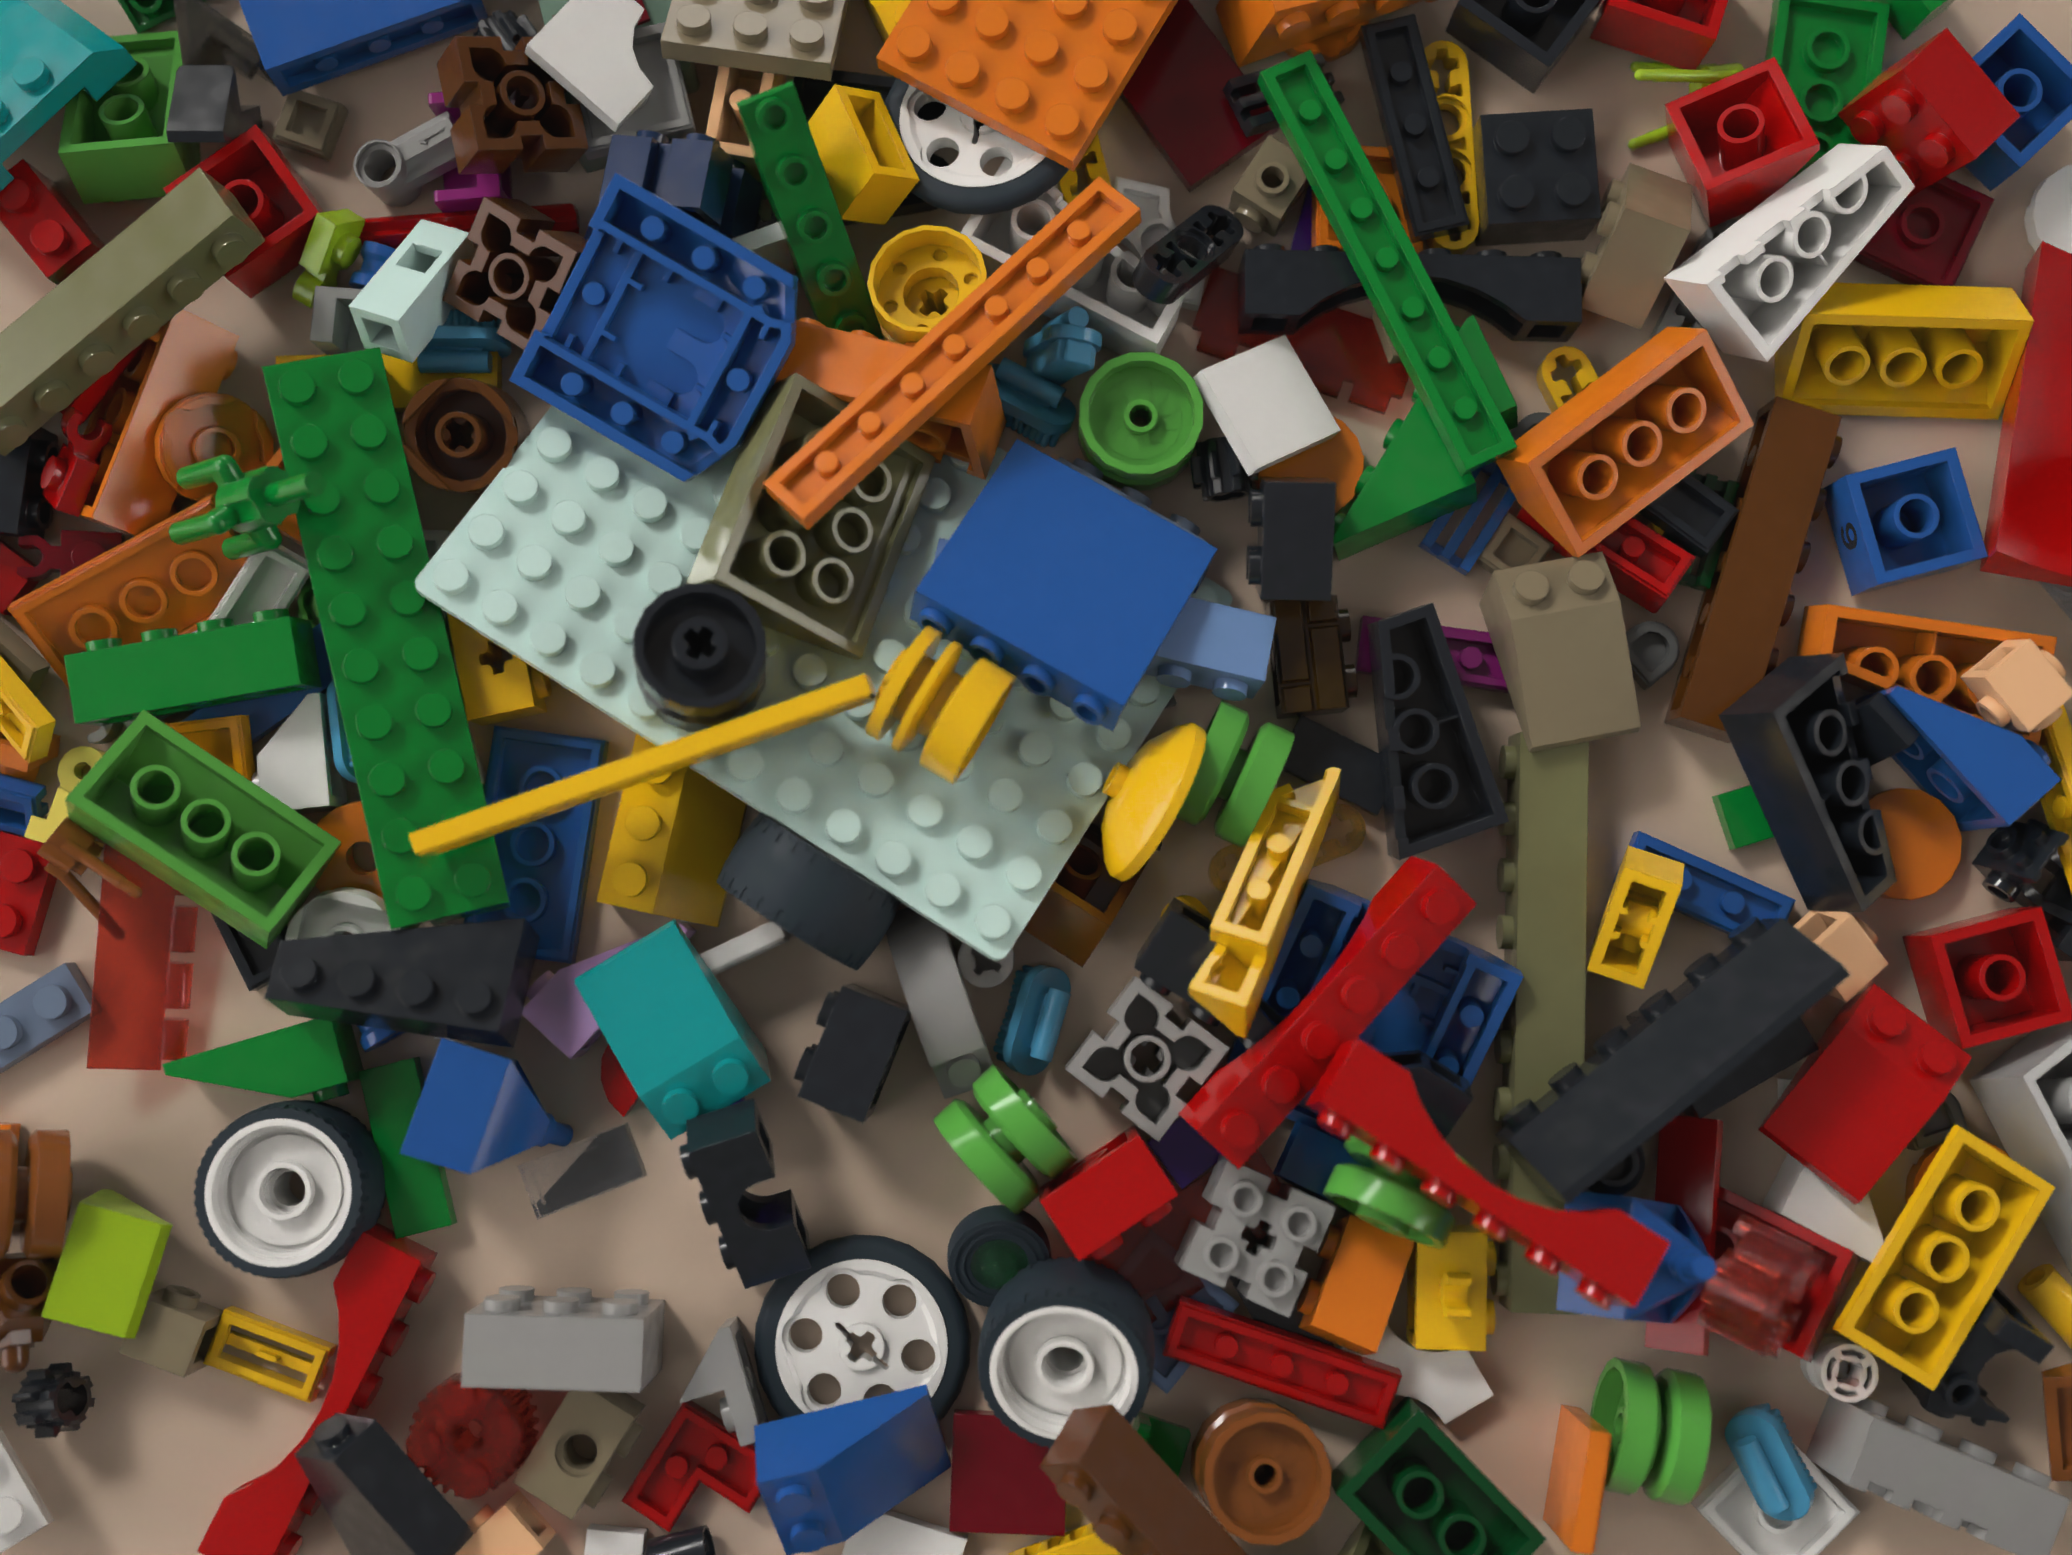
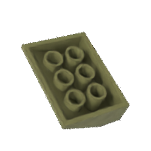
(820, 580)

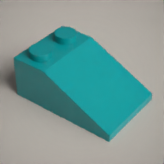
(674, 1028)

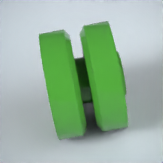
(1145, 388)
(1236, 775)
(999, 1144)
(1388, 1199)
(1656, 1429)

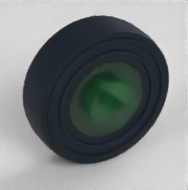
(991, 1249)

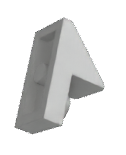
(730, 1369)

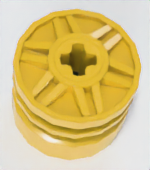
(922, 279)
(939, 704)

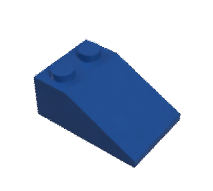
(1970, 764)
(846, 1465)

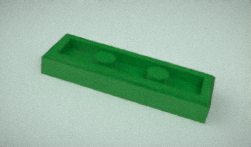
(413, 1187)

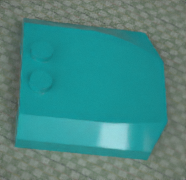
(44, 63)

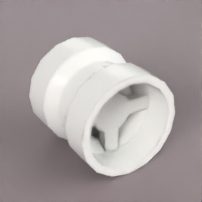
(1832, 1363)

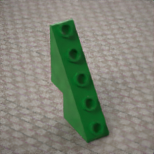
(807, 210)
(1416, 473)

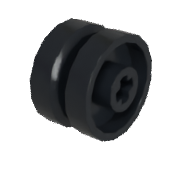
(731, 651)

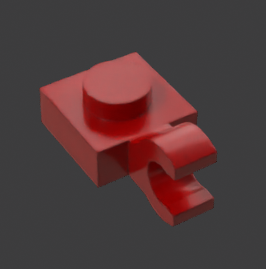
(73, 471)

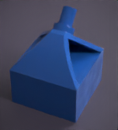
(478, 1111)
(1676, 1279)

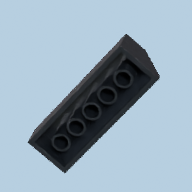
(1668, 1056)

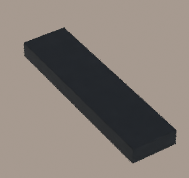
(1413, 128)

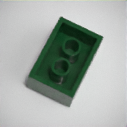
(1428, 1494)

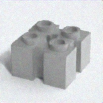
(1182, 1054)
(1269, 1269)

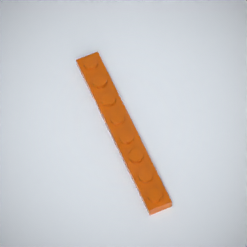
(952, 353)

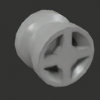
(980, 975)

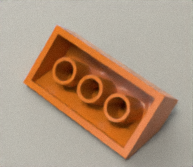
(173, 364)
(1626, 438)

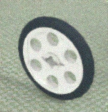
(963, 184)
(876, 1266)

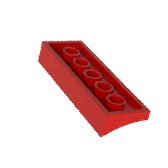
(2032, 481)

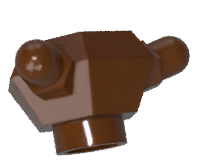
(22, 1300)

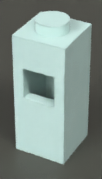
(405, 296)

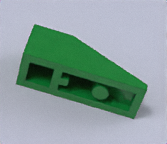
(287, 1062)

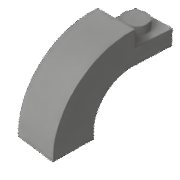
(938, 1001)

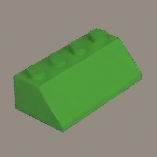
(202, 828)

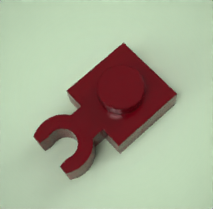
(75, 549)

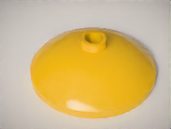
(1148, 797)

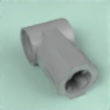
(417, 159)

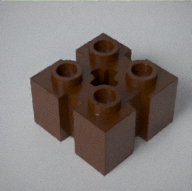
(507, 109)
(514, 269)

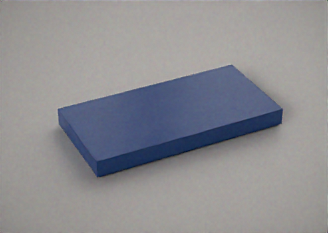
(550, 857)

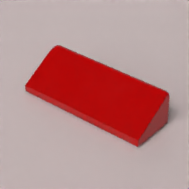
(1639, 560)

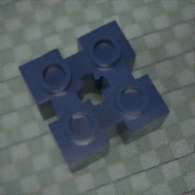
(689, 175)

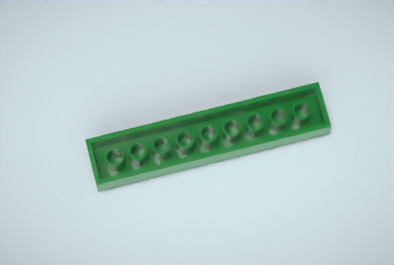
(383, 636)

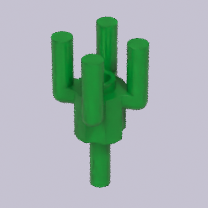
(245, 503)

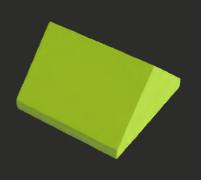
(107, 1265)

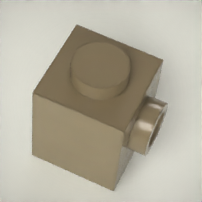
(1268, 188)
(174, 1331)

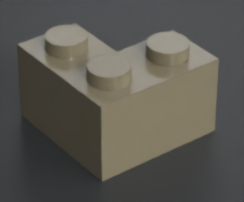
(1642, 233)

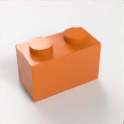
(1354, 1285)

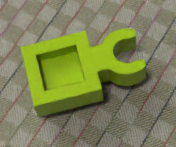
(329, 248)

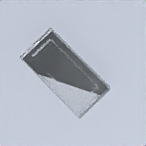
(582, 1170)

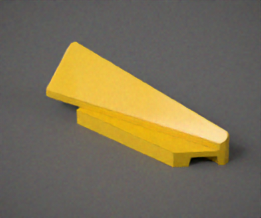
(1263, 900)

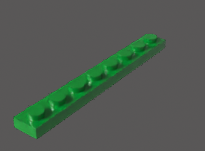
(1386, 263)

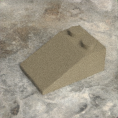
(1563, 650)

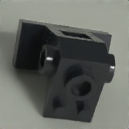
(2015, 859)
(1996, 1330)

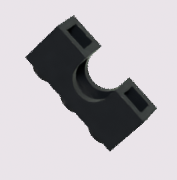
(759, 1233)

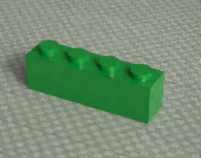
(192, 670)

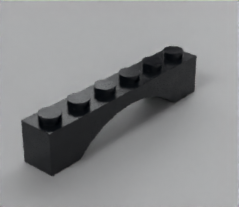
(1518, 295)
(1183, 944)

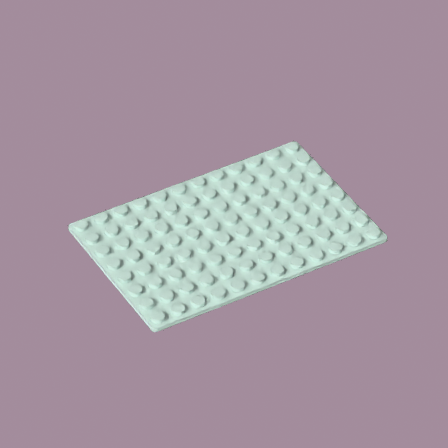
(592, 534)

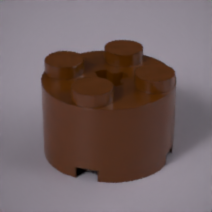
(434, 436)

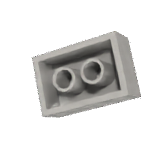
(563, 1340)

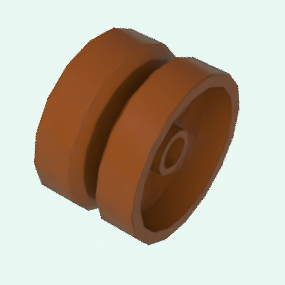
(36, 1193)
(1282, 1498)

